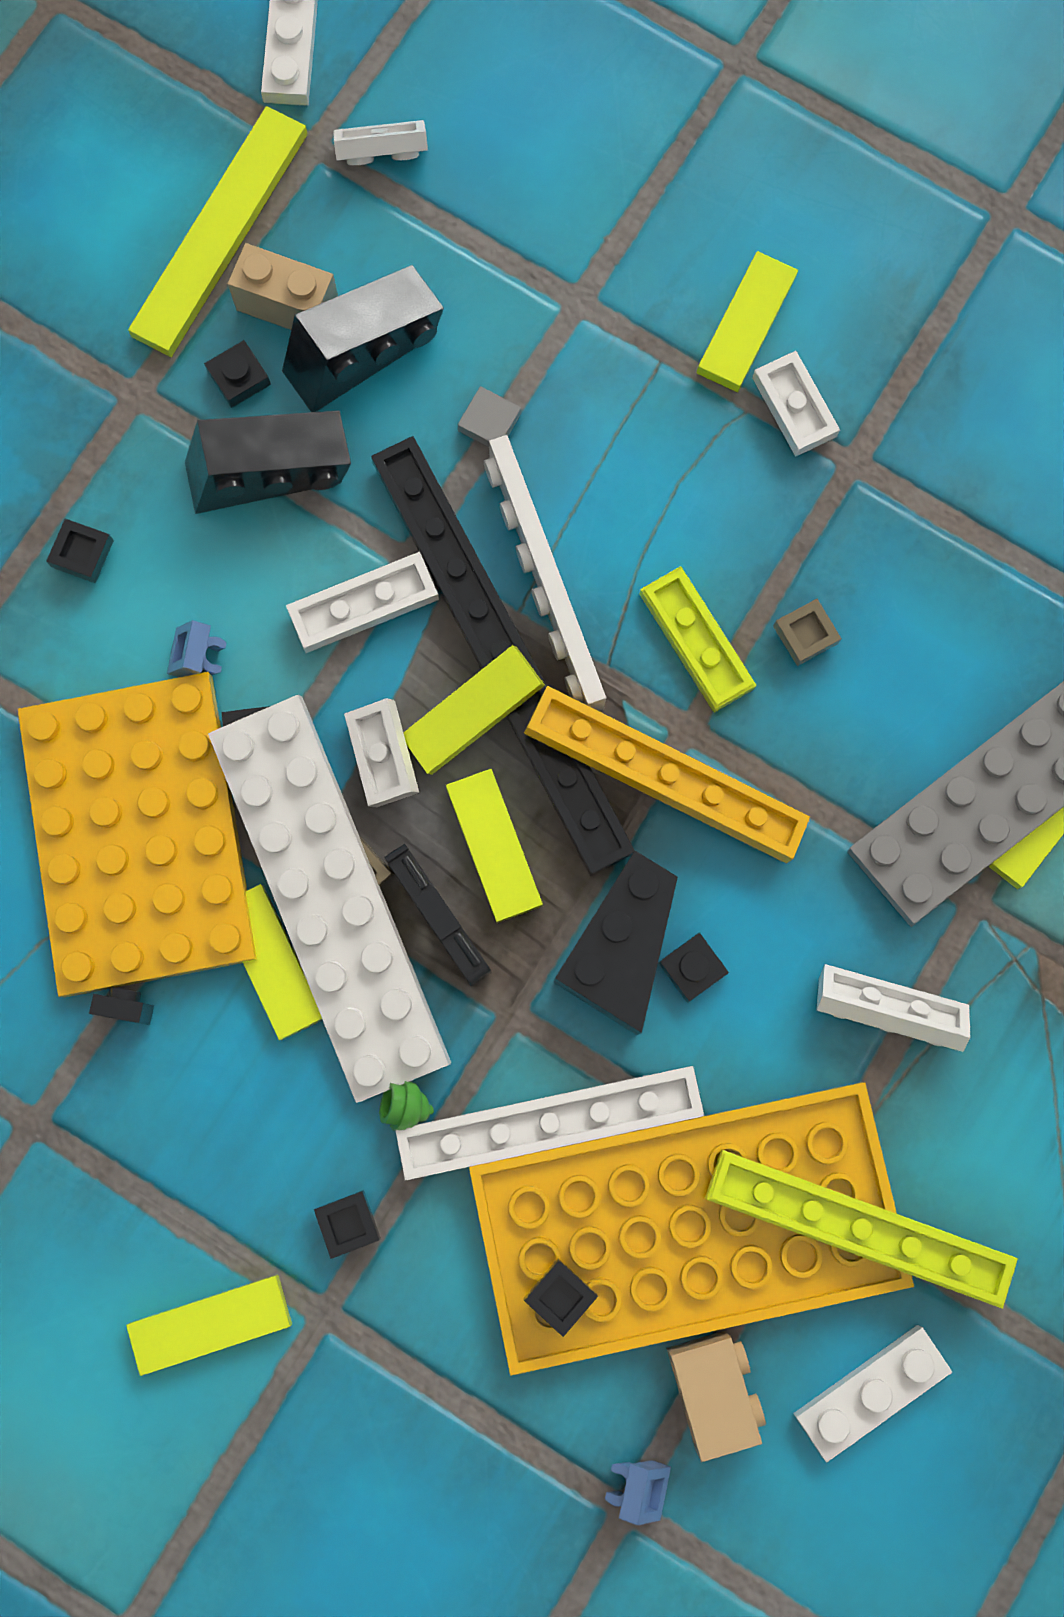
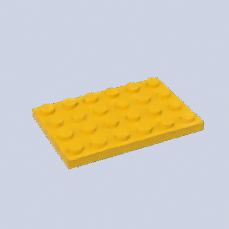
(135, 835)

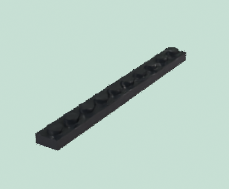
(489, 633)

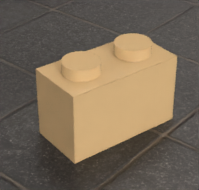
(277, 286)
(715, 1395)

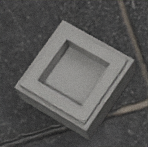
(488, 417)

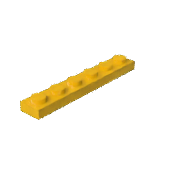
(667, 775)

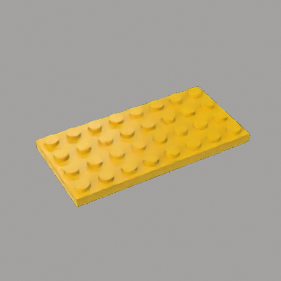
(658, 1253)

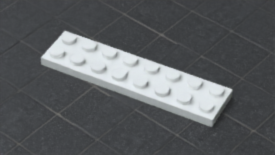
(329, 898)

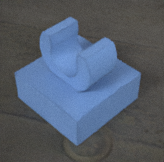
(190, 648)
(643, 1491)

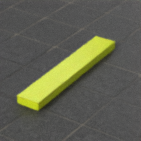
(218, 231)
(861, 1228)

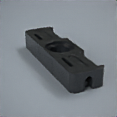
(438, 915)

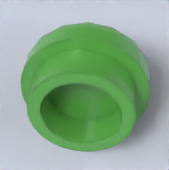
(404, 1106)

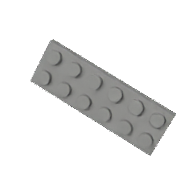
(970, 813)

